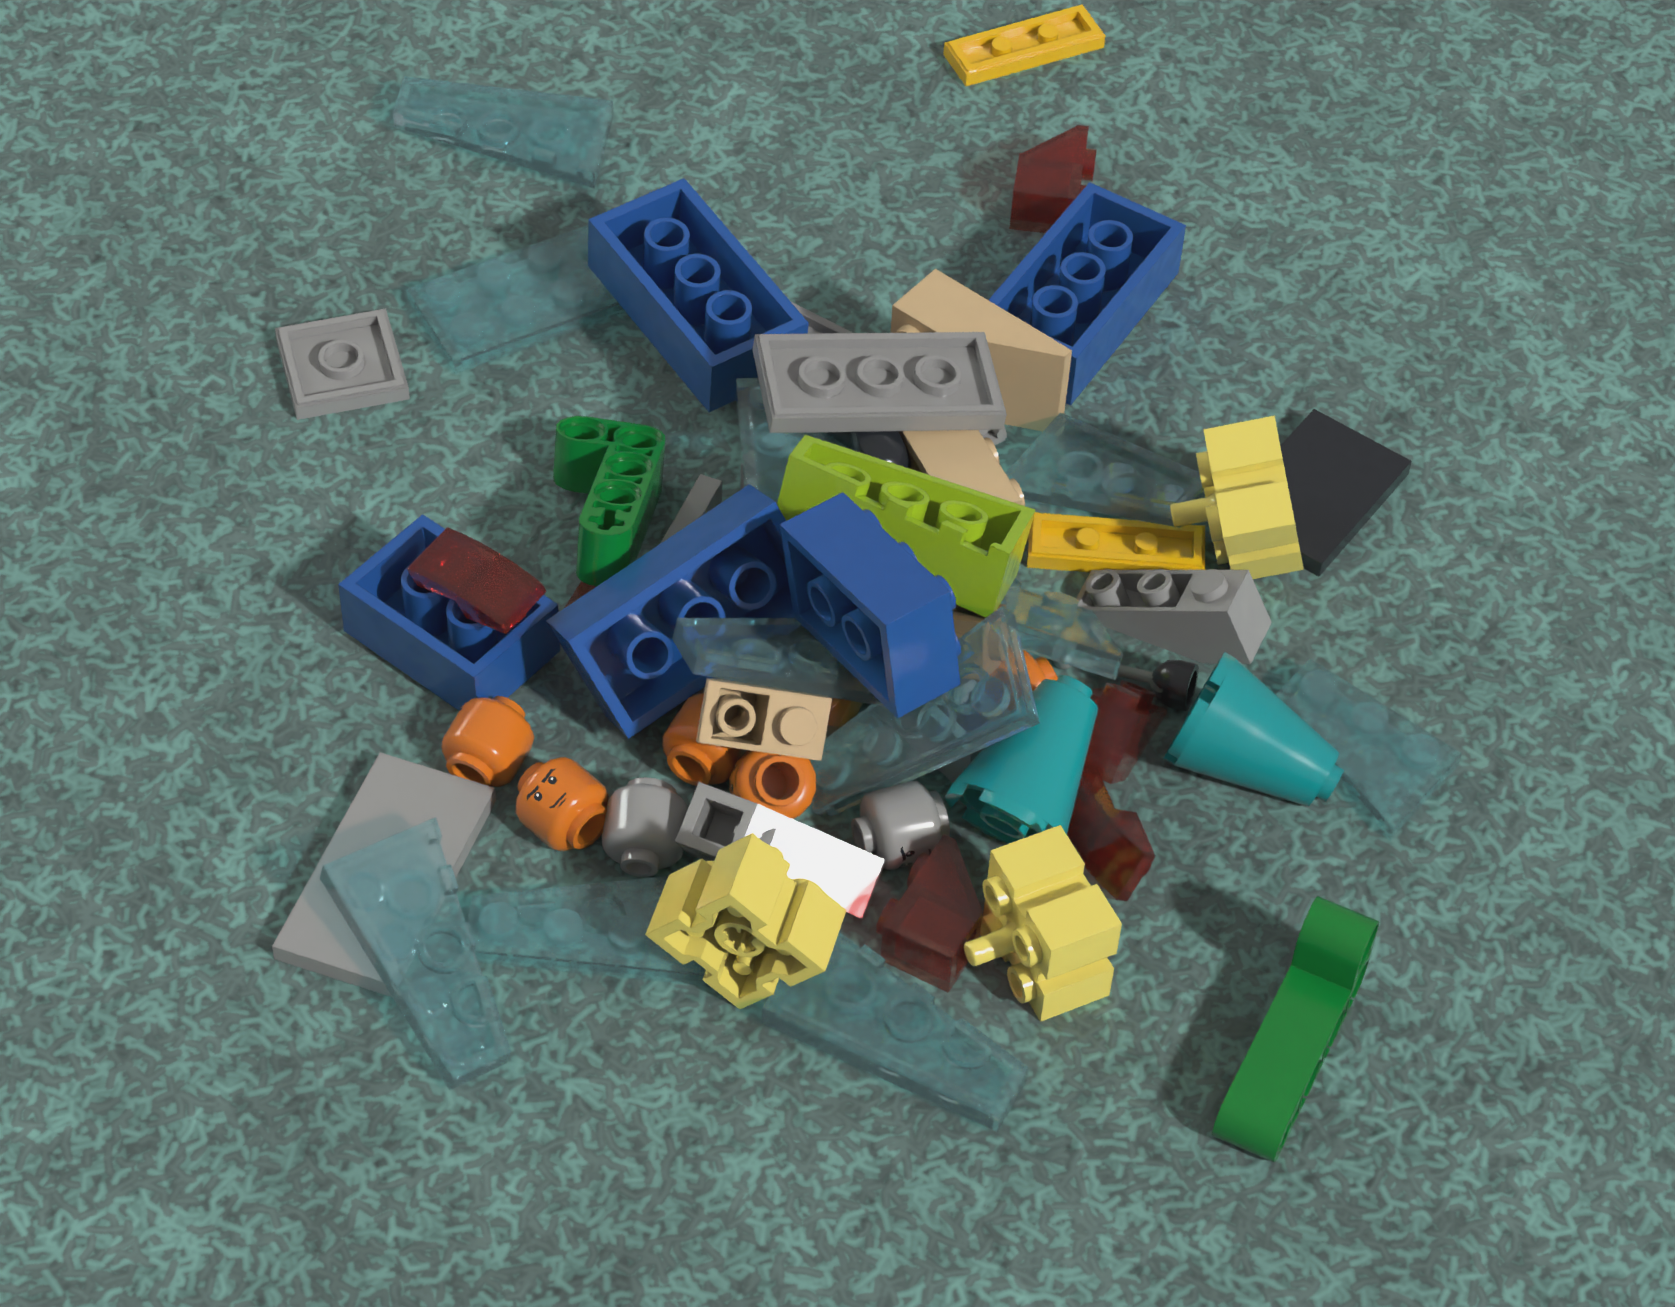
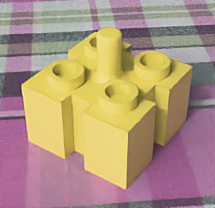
(1245, 499)
(746, 921)
(1046, 924)

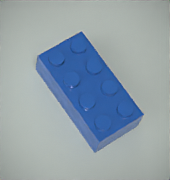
(1094, 277)
(689, 288)
(624, 628)

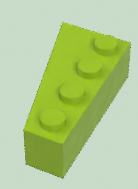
(950, 528)

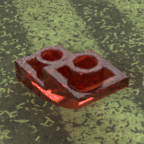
(478, 578)
(1108, 838)

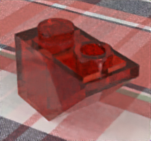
(1050, 179)
(1122, 728)
(933, 918)

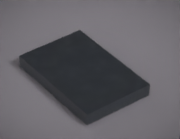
(1335, 485)

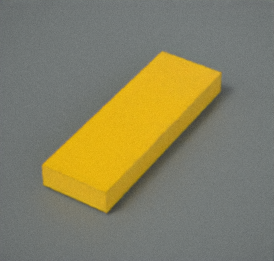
(1024, 45)
(1112, 544)

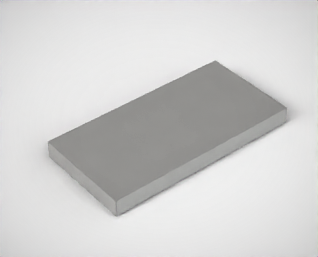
(878, 382)
(388, 802)

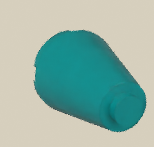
(1253, 739)
(1034, 775)

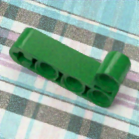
(623, 477)
(1297, 1029)

